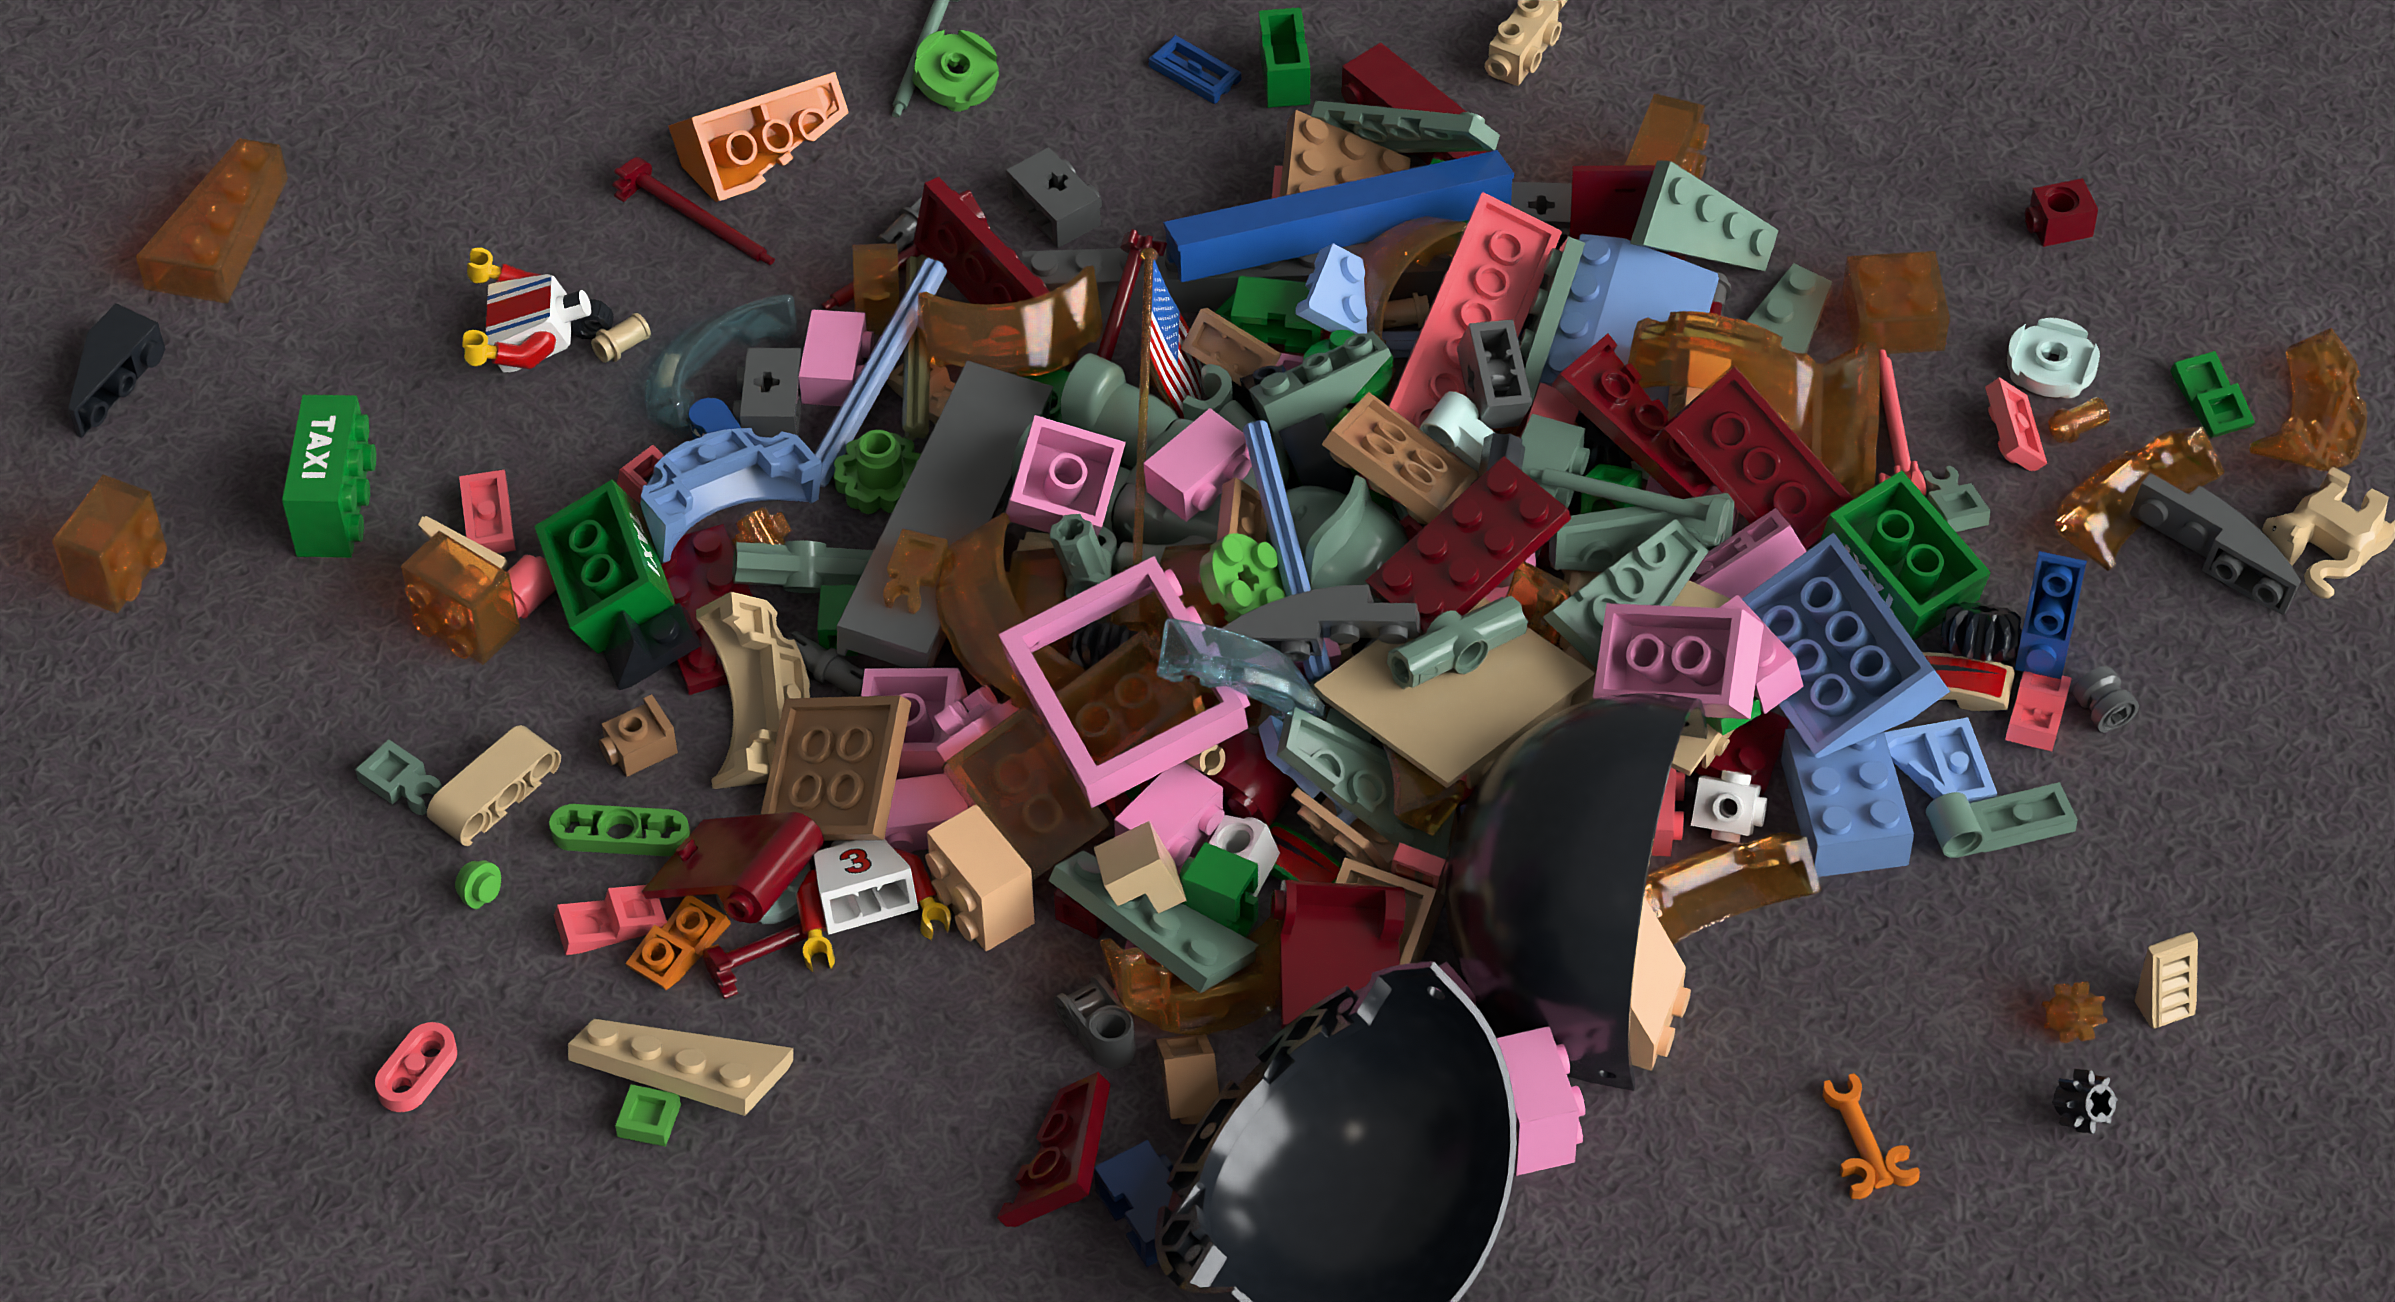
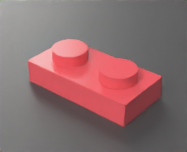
(2015, 425)
(488, 510)
(1670, 821)

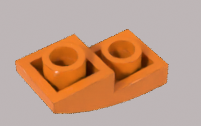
(675, 948)

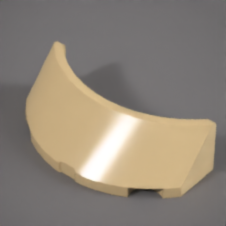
(760, 674)

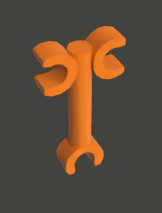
(1872, 1166)

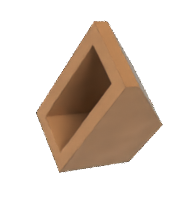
(1188, 1076)

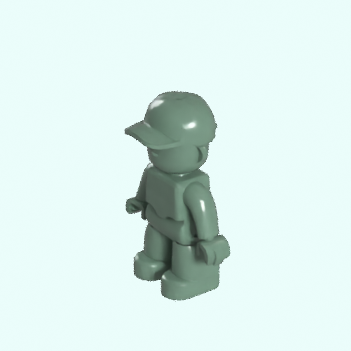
(1337, 533)

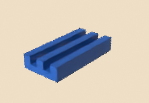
(1190, 73)

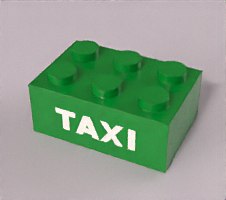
(328, 476)
(1908, 553)
(603, 563)

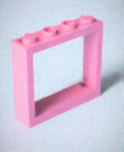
(1152, 756)

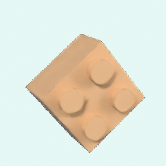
(980, 878)

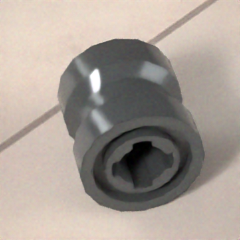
(2110, 704)

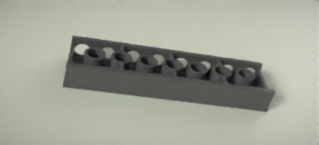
(951, 492)

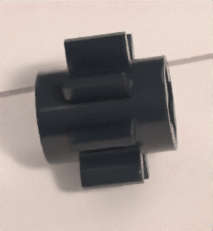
(2084, 1101)

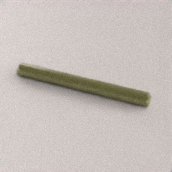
(915, 374)

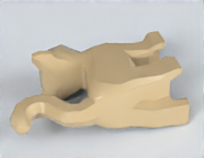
(2335, 528)

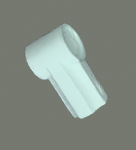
(1457, 427)

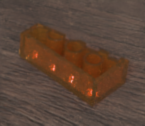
(217, 226)

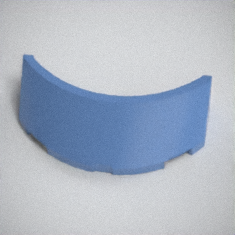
(724, 472)

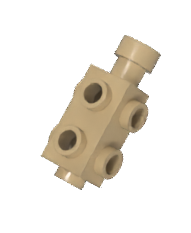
(1523, 39)

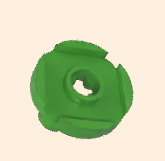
(954, 89)
(1256, 565)

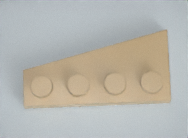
(692, 1065)

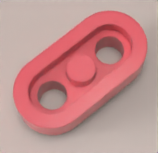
(413, 1069)

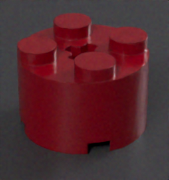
(1251, 781)

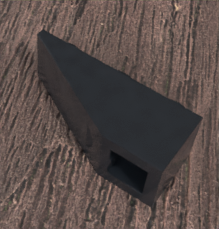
(112, 361)

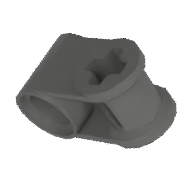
(1099, 1022)

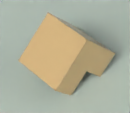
(1140, 865)

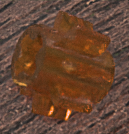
(762, 528)
(2074, 1012)

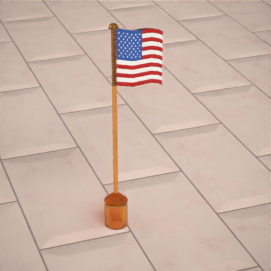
(1176, 377)

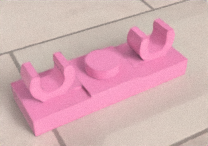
(968, 726)

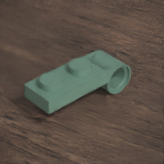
(1999, 821)

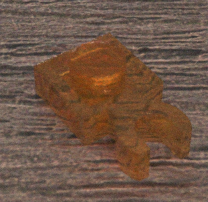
(914, 563)

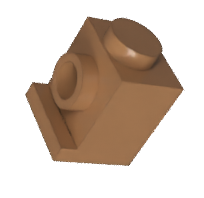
(638, 738)

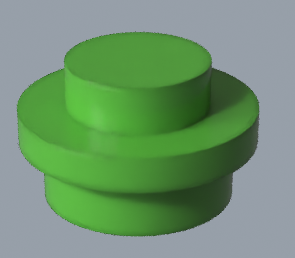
(478, 883)

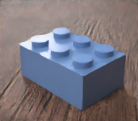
(1848, 805)

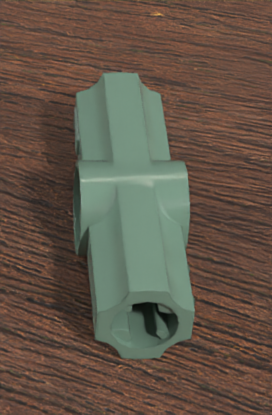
(1080, 555)
(797, 565)
(1457, 642)

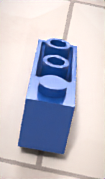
(2050, 615)

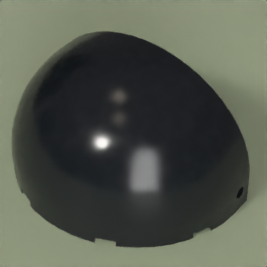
(1557, 872)
(1352, 1156)

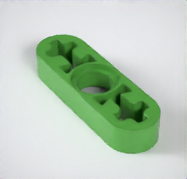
(610, 816)

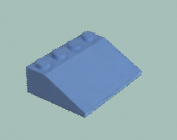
(1614, 291)
(1849, 649)

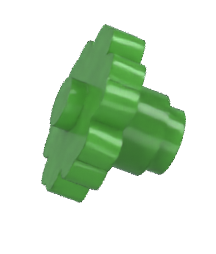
(875, 470)

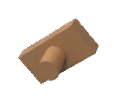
(1226, 345)

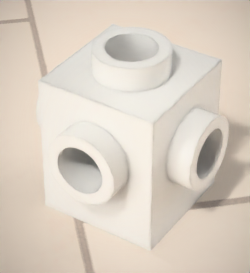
(1710, 809)

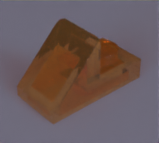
(876, 283)

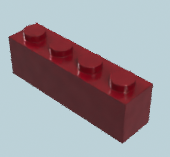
(1387, 81)

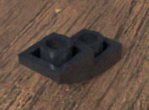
(1311, 458)

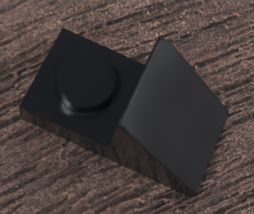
(643, 650)

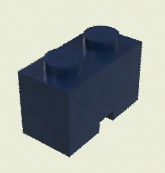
(1135, 1188)

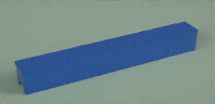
(1333, 214)

